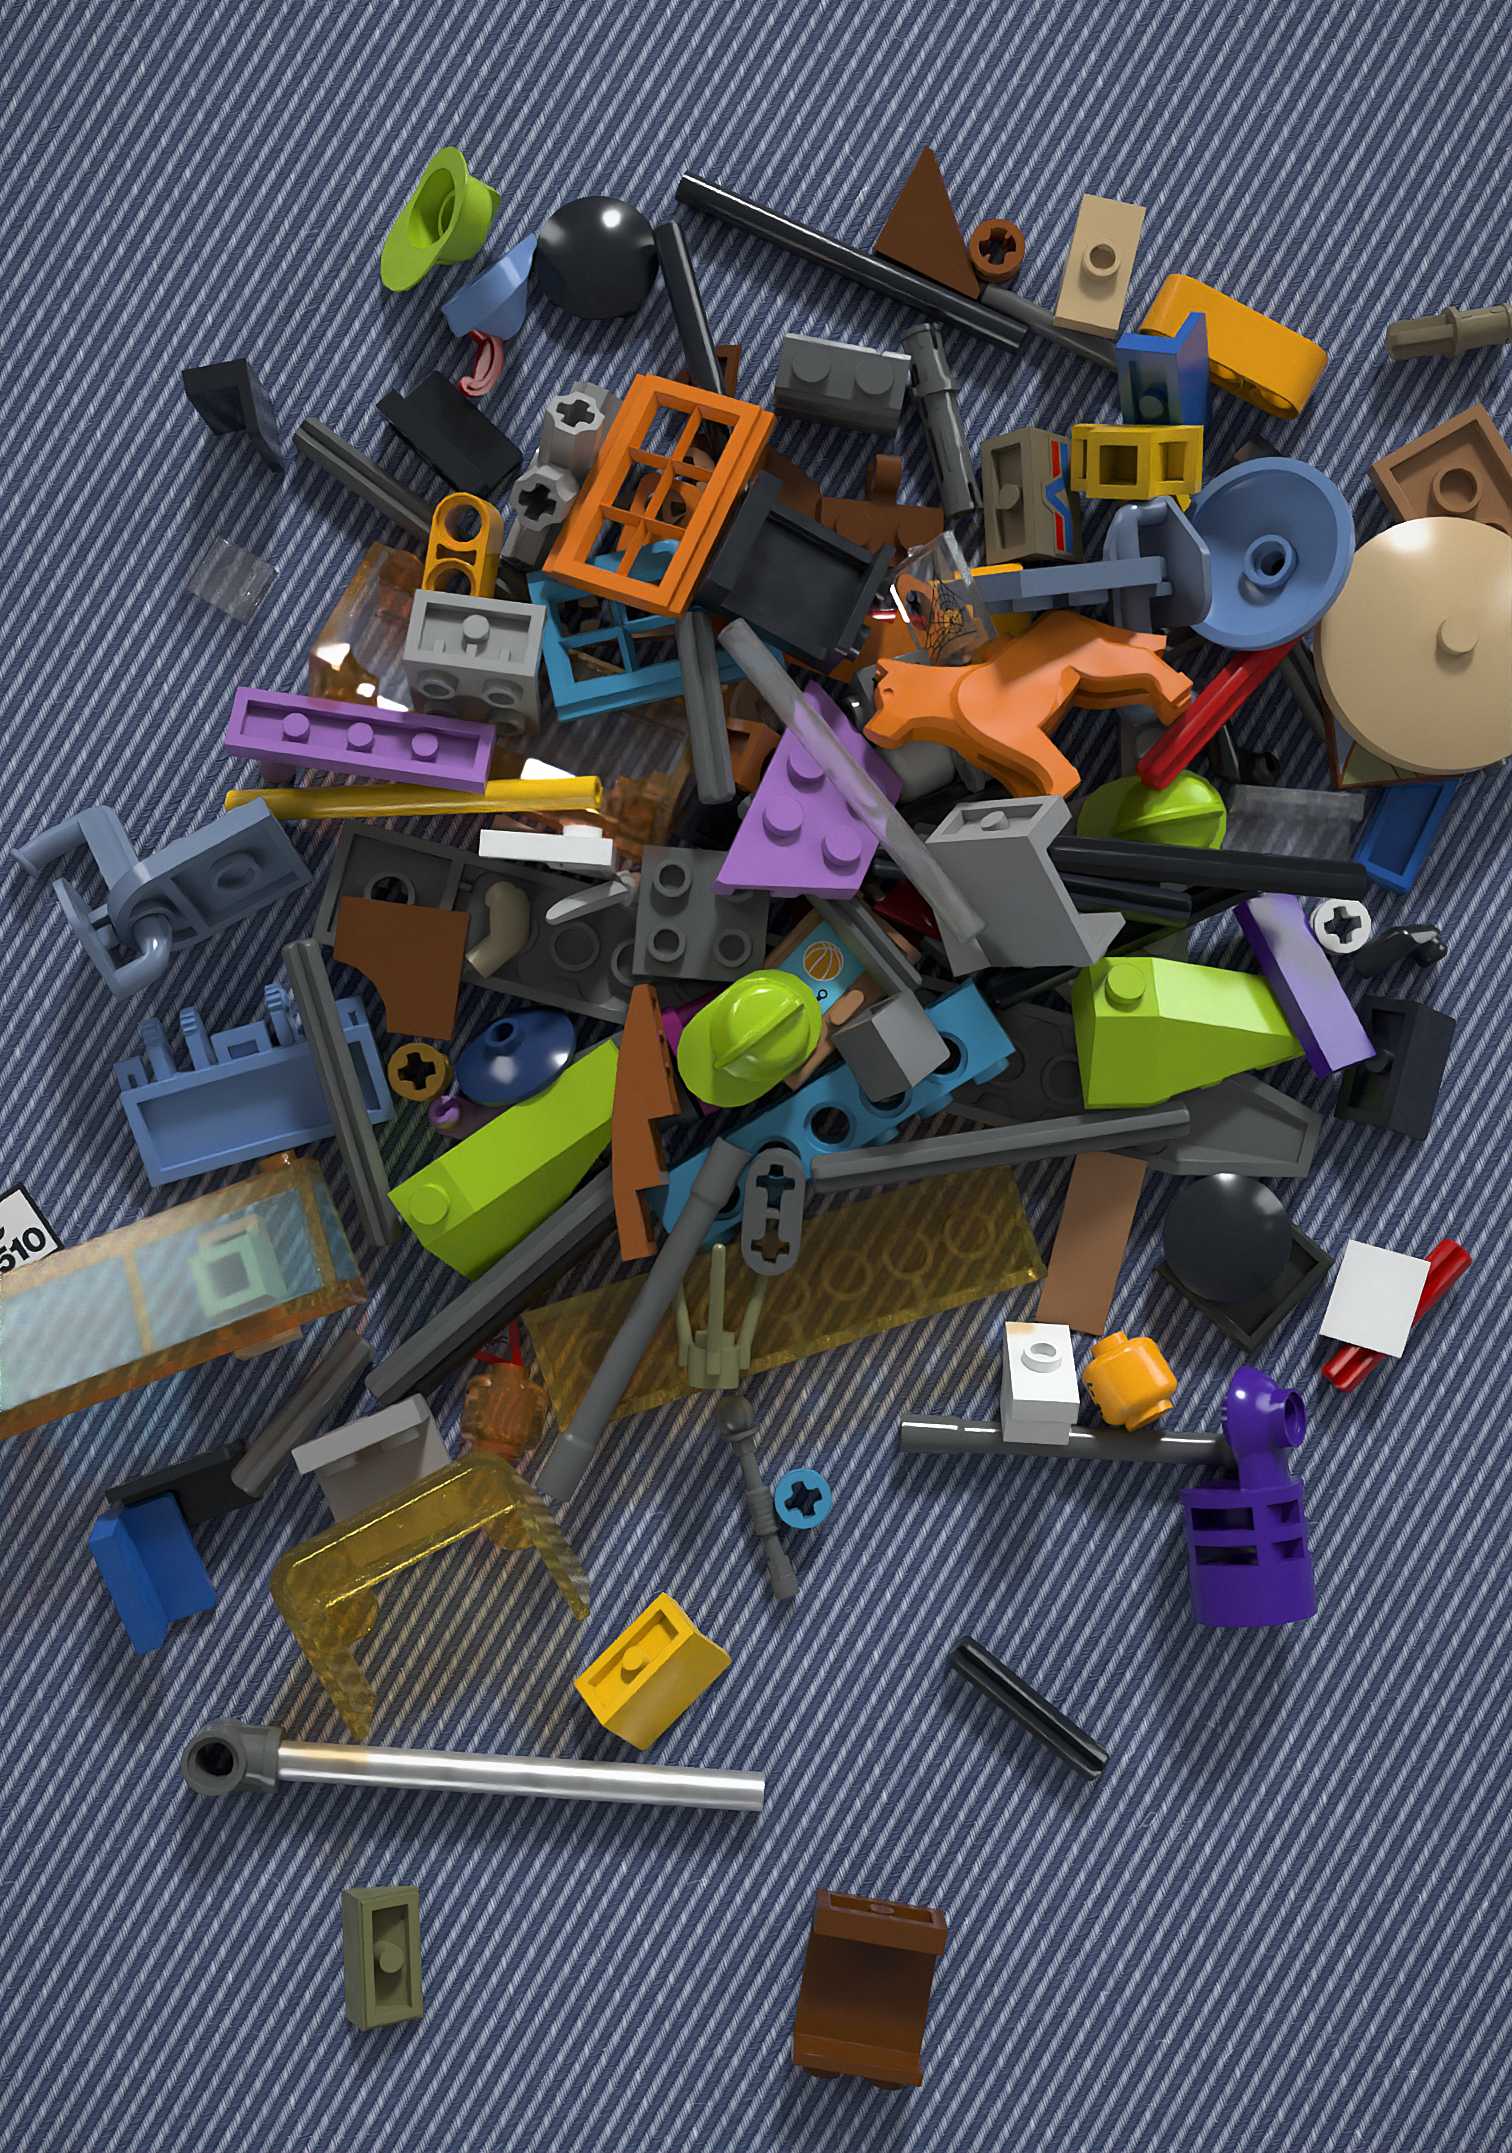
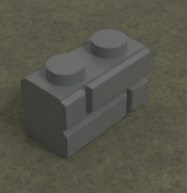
(840, 385)

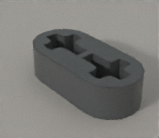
(758, 1210)

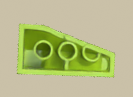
(1171, 1027)
(513, 1170)

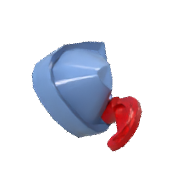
(491, 309)

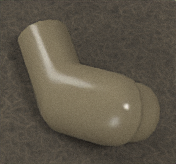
(507, 928)

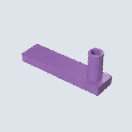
(358, 740)

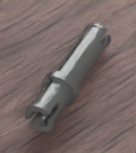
(936, 400)

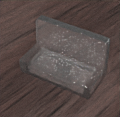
(1290, 821)

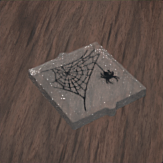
(942, 602)

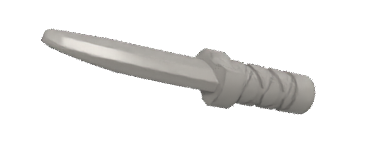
(622, 888)

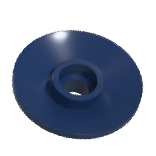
(516, 1056)

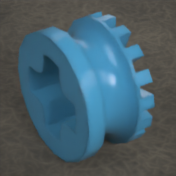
(794, 1515)

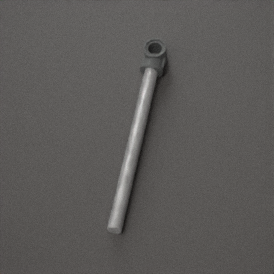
(266, 1758)

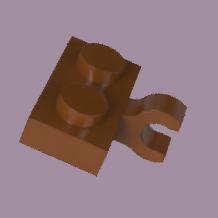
(879, 517)

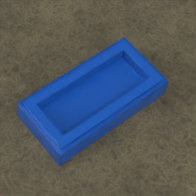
(1401, 832)

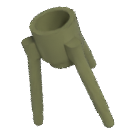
(713, 1357)

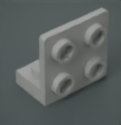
(476, 660)
(374, 1455)

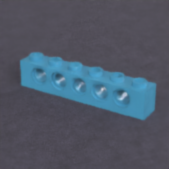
(956, 1015)

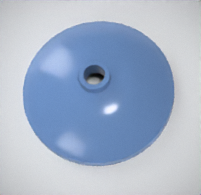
(1251, 521)

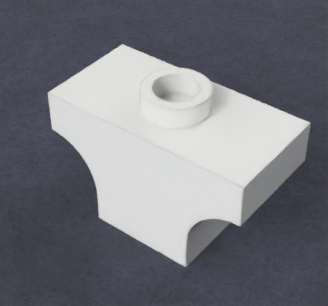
(1038, 1384)

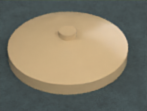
(1424, 647)

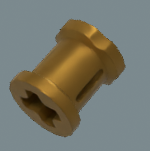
(404, 1060)

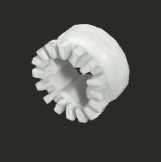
(1348, 909)

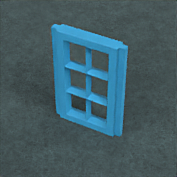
(635, 684)

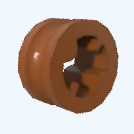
(1010, 236)

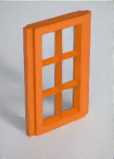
(709, 519)

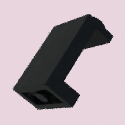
(794, 579)

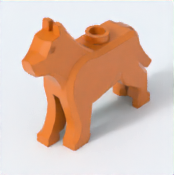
(1015, 700)

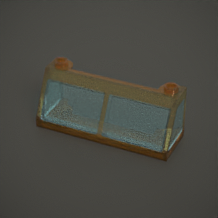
(172, 1292)

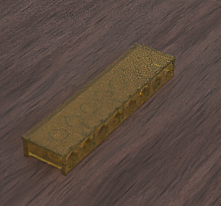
(853, 1278)

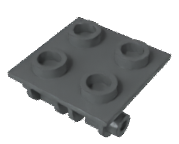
(688, 928)

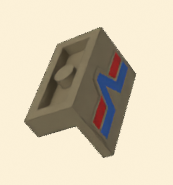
(1030, 499)

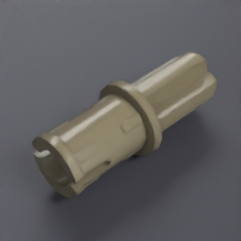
(1449, 332)

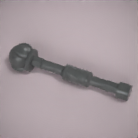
(734, 1420)

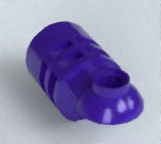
(1251, 1529)

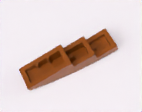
(641, 1097)

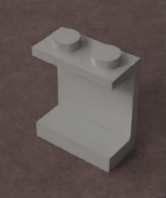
(1003, 869)

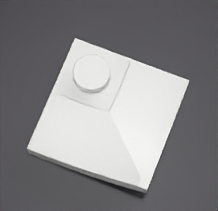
(577, 851)

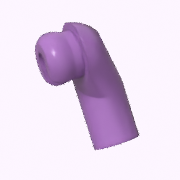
(461, 1117)

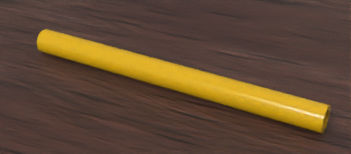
(417, 799)

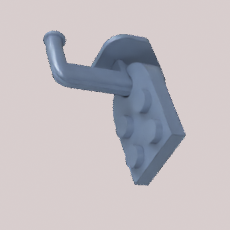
(1145, 577)
(173, 895)

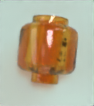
(504, 1412)

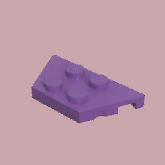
(800, 827)

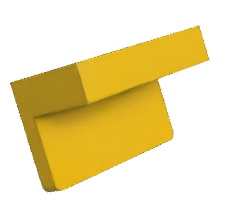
(651, 1673)

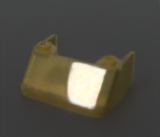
(329, 1579)

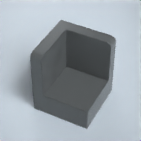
(891, 1046)

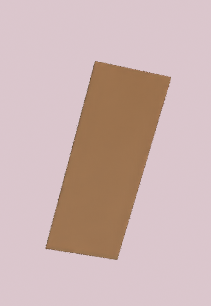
(1091, 1241)

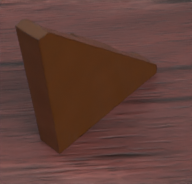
(925, 233)

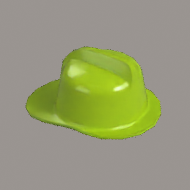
(440, 223)
(1182, 814)
(749, 1038)

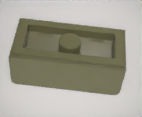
(382, 1955)

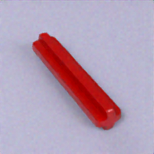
(1355, 1362)

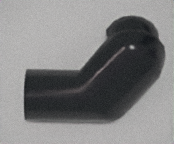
(1397, 942)

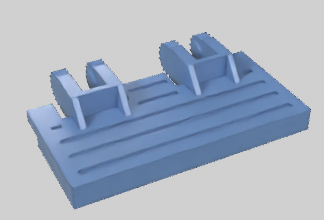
(250, 1100)

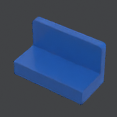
(1166, 377)
(150, 1568)

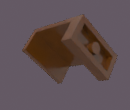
(866, 1989)

